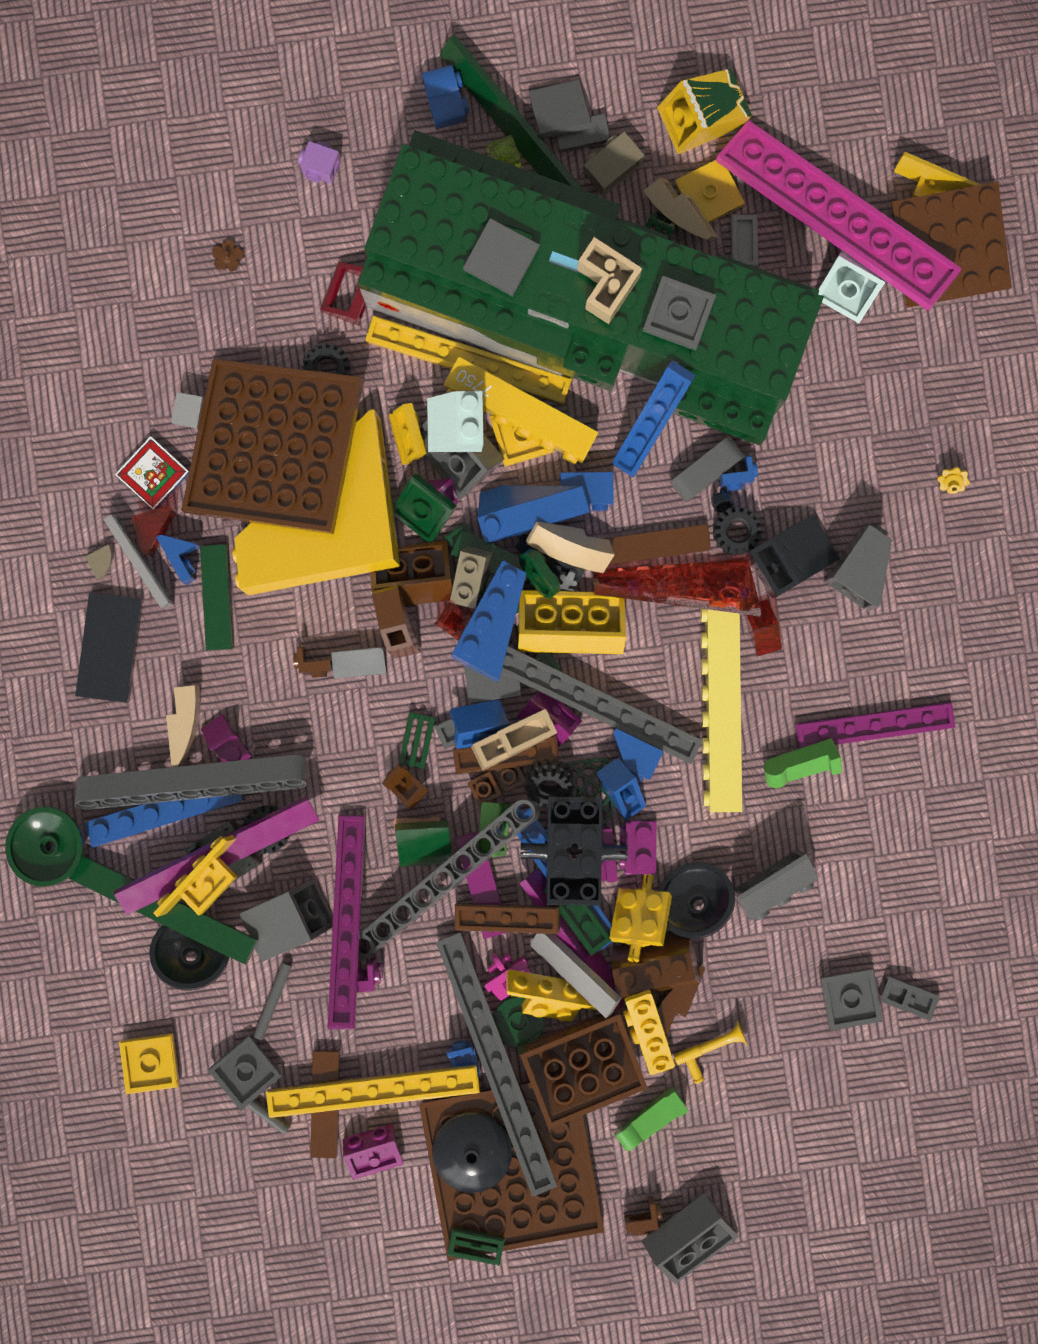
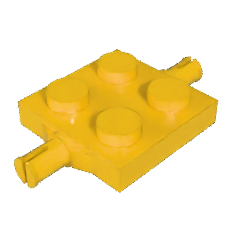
(640, 917)

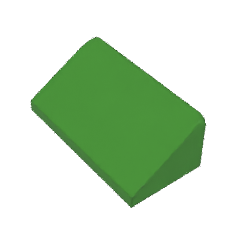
(489, 813)

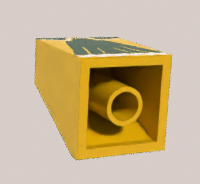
(703, 109)

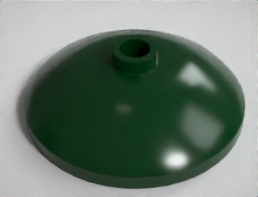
(29, 848)

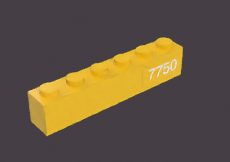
(523, 412)

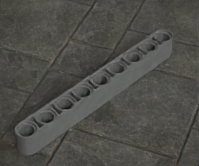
(190, 782)
(456, 872)

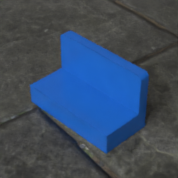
(477, 722)

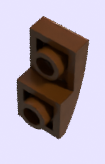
(496, 783)

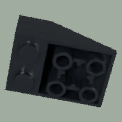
(792, 556)

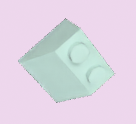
(850, 287)
(455, 422)

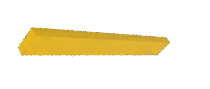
(445, 353)
(373, 1091)

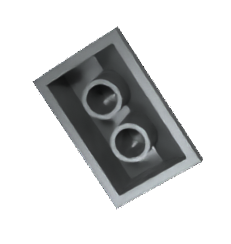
(464, 468)
(775, 885)
(689, 1238)

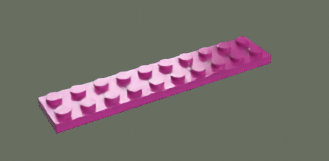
(838, 215)

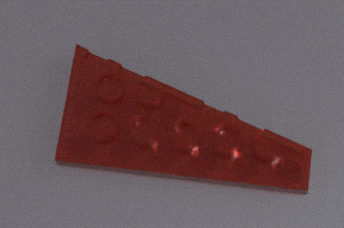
(701, 585)

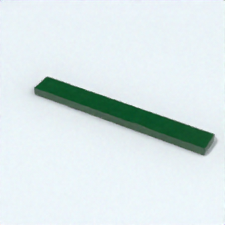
(505, 113)
(180, 918)

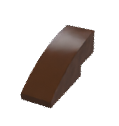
(676, 1001)

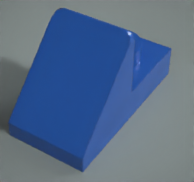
(176, 551)

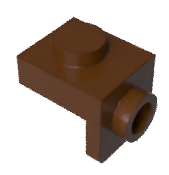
(316, 668)
(405, 786)
(641, 1223)

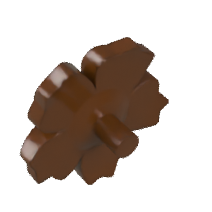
(227, 256)

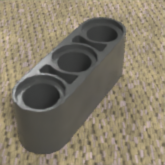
(707, 469)

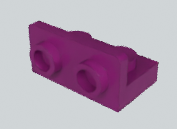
(641, 847)
(369, 980)
(372, 1152)

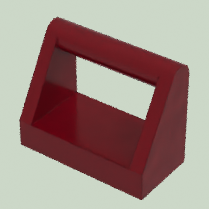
(358, 304)

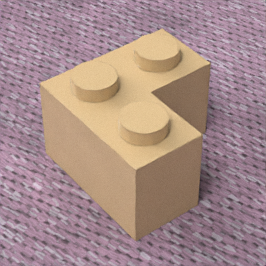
(614, 277)

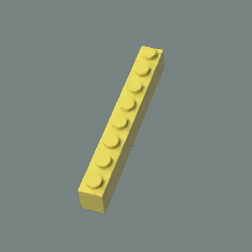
(722, 711)

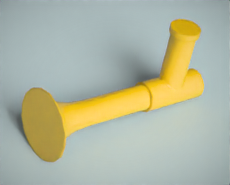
(688, 1055)

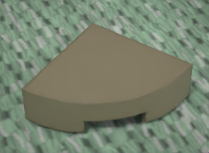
(100, 561)

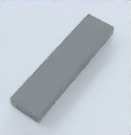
(139, 561)
(576, 973)

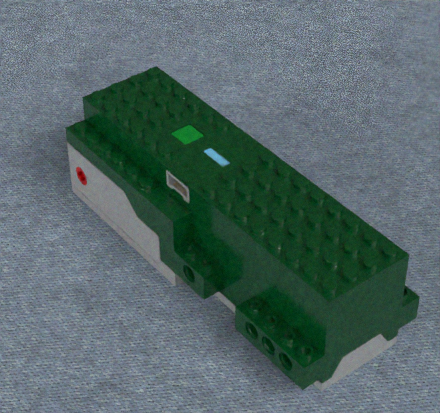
(438, 211)

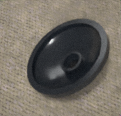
(695, 885)
(170, 964)
(474, 1134)

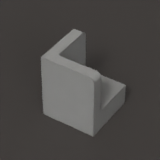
(187, 410)

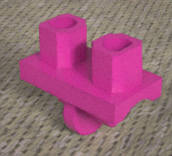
(498, 982)

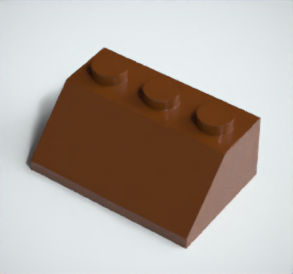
(422, 574)
(657, 968)

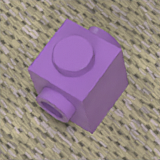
(319, 162)

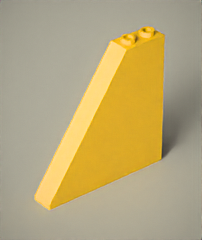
(363, 533)

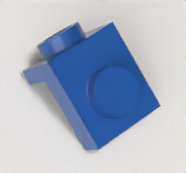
(737, 480)
(463, 1054)

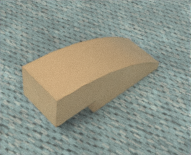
(679, 209)
(571, 546)
(183, 724)
(513, 739)

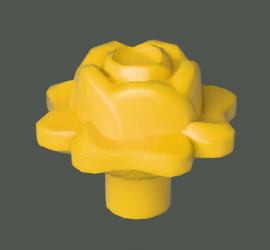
(953, 480)

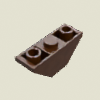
(395, 623)

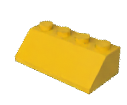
(571, 623)

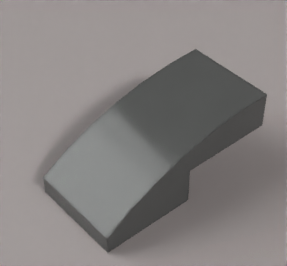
(910, 998)

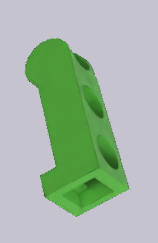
(802, 763)
(651, 1119)

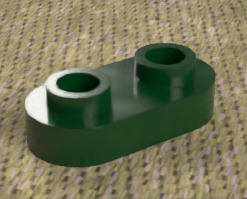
(539, 573)

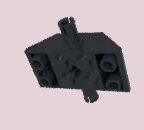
(575, 823)

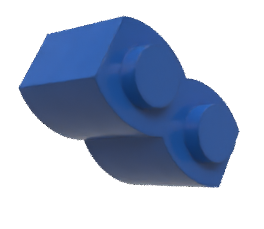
(444, 97)

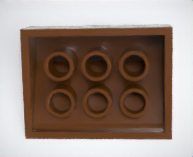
(582, 1068)

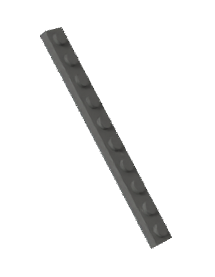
(600, 705)
(496, 1064)

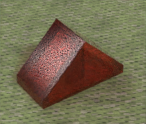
(150, 525)
(452, 621)
(764, 630)

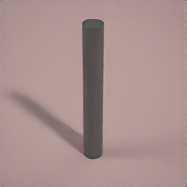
(272, 1001)
(262, 1111)

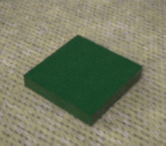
(423, 508)
(423, 843)

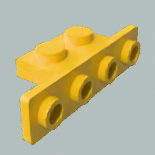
(929, 177)
(204, 883)
(546, 995)
(648, 1032)

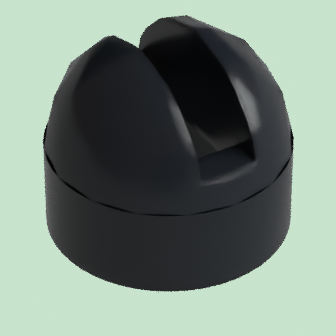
(721, 501)

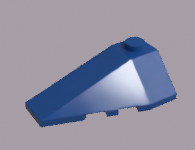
(516, 508)

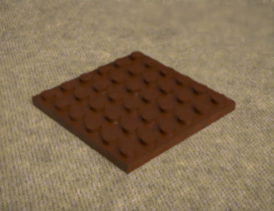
(273, 445)
(508, 1207)

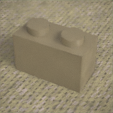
(612, 163)

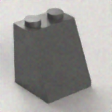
(863, 568)
(288, 919)

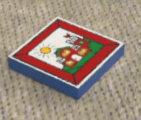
(152, 473)

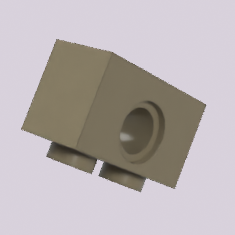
(471, 577)

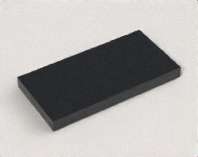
(109, 647)

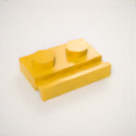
(407, 434)

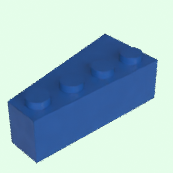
(490, 627)

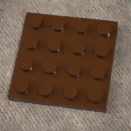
(967, 230)

